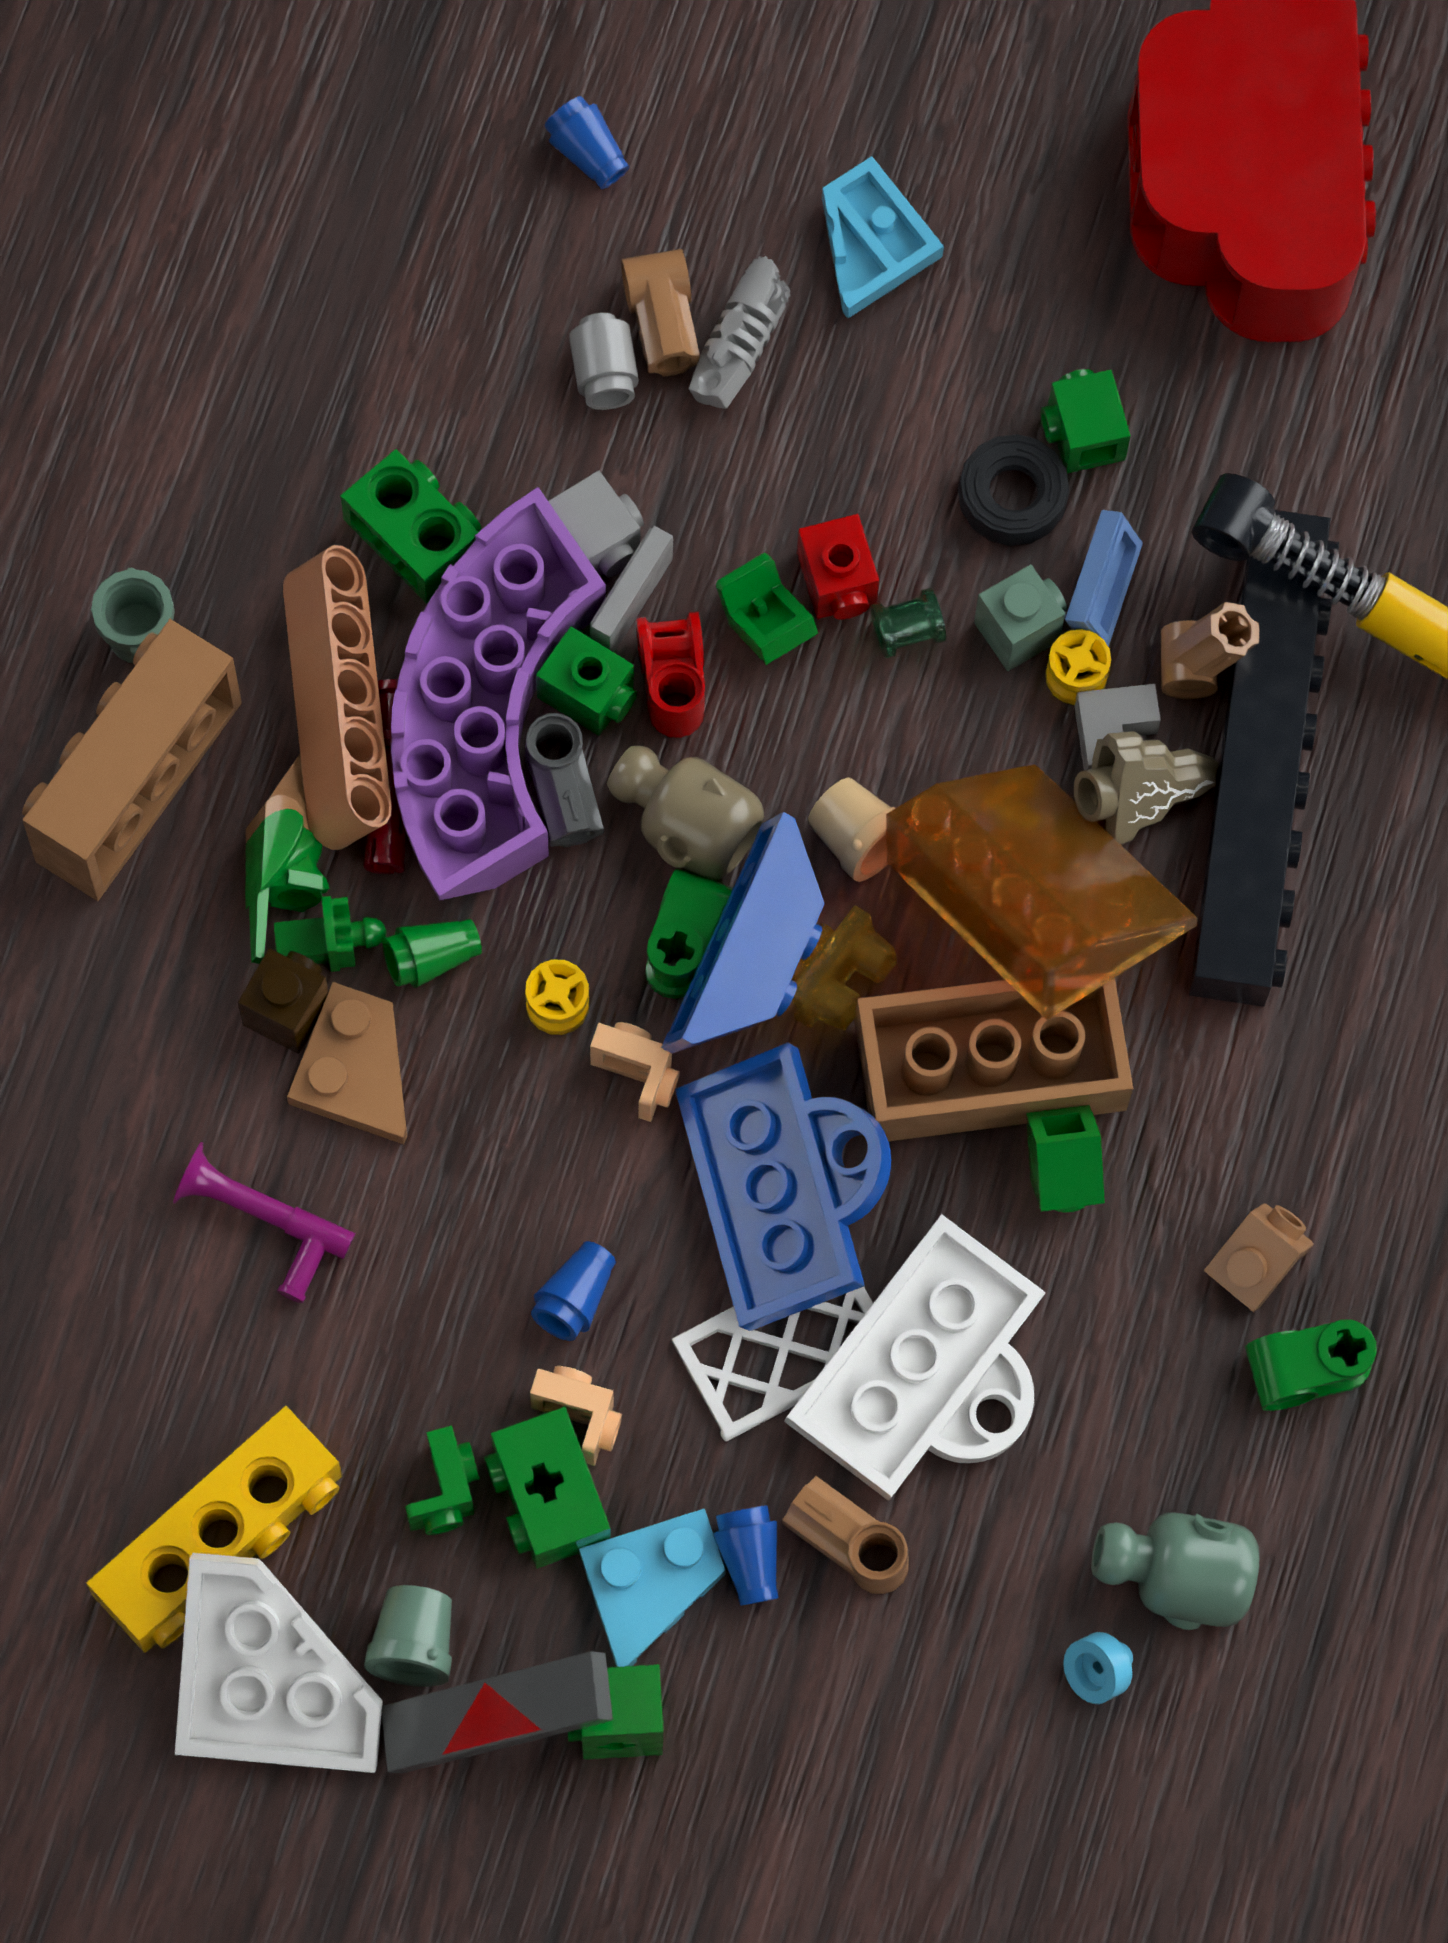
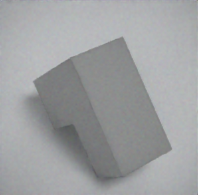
(1114, 712)

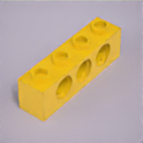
(277, 1449)

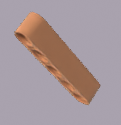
(336, 698)

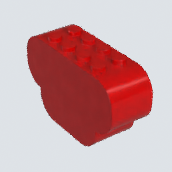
(1255, 161)

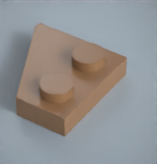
(353, 1065)

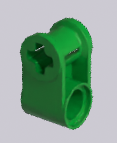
(683, 928)
(1300, 1366)

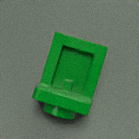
(764, 610)
(454, 1469)

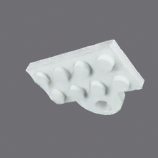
(924, 1365)

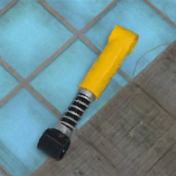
(1243, 523)

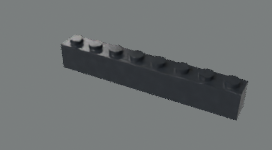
(1261, 784)

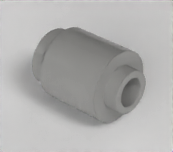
(604, 361)

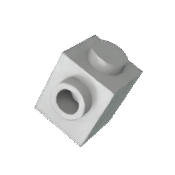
(600, 523)

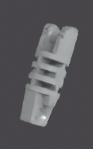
(740, 334)

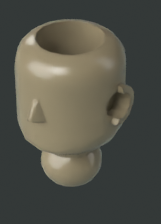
(691, 811)

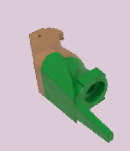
(281, 858)

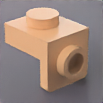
(633, 1054)
(584, 1404)

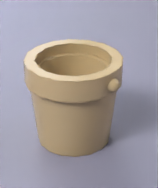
(852, 827)

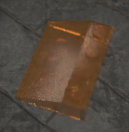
(1032, 883)

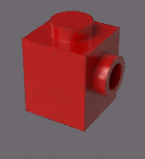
(838, 567)

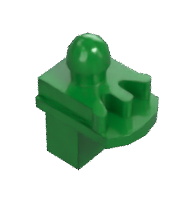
(329, 937)

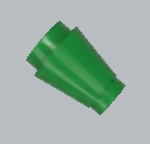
(429, 950)

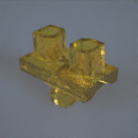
(823, 975)

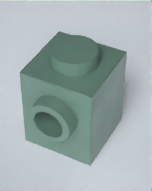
(1020, 616)

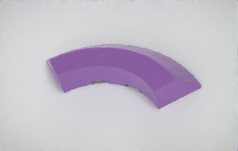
(469, 692)

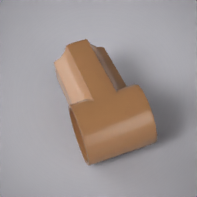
(660, 296)
(1203, 648)
(844, 1533)

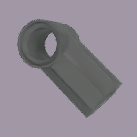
(563, 784)

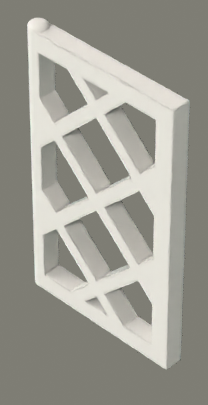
(776, 1398)

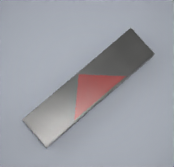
(497, 1712)

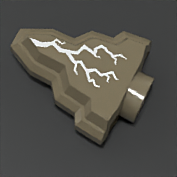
(1139, 782)

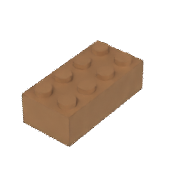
(131, 758)
(987, 1058)

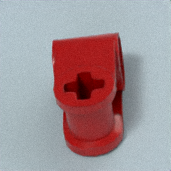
(673, 663)

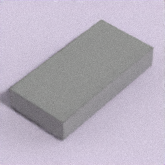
(632, 589)

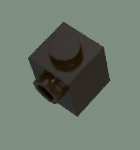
(284, 998)

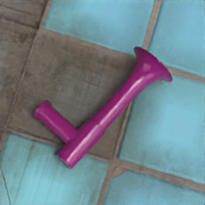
(315, 1232)

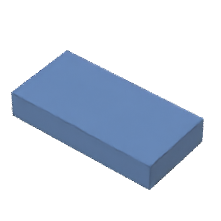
(1105, 576)

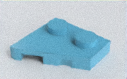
(874, 236)
(650, 1580)

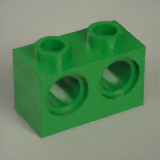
(401, 531)

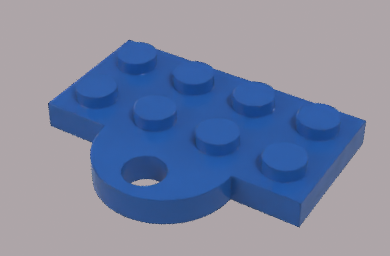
(780, 1182)

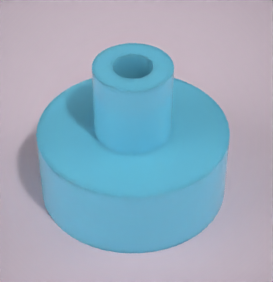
(1098, 1667)

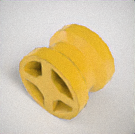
(1081, 652)
(553, 983)

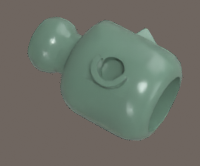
(1184, 1567)

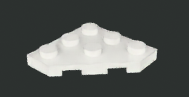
(266, 1677)

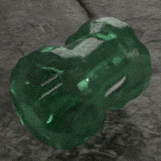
(908, 623)

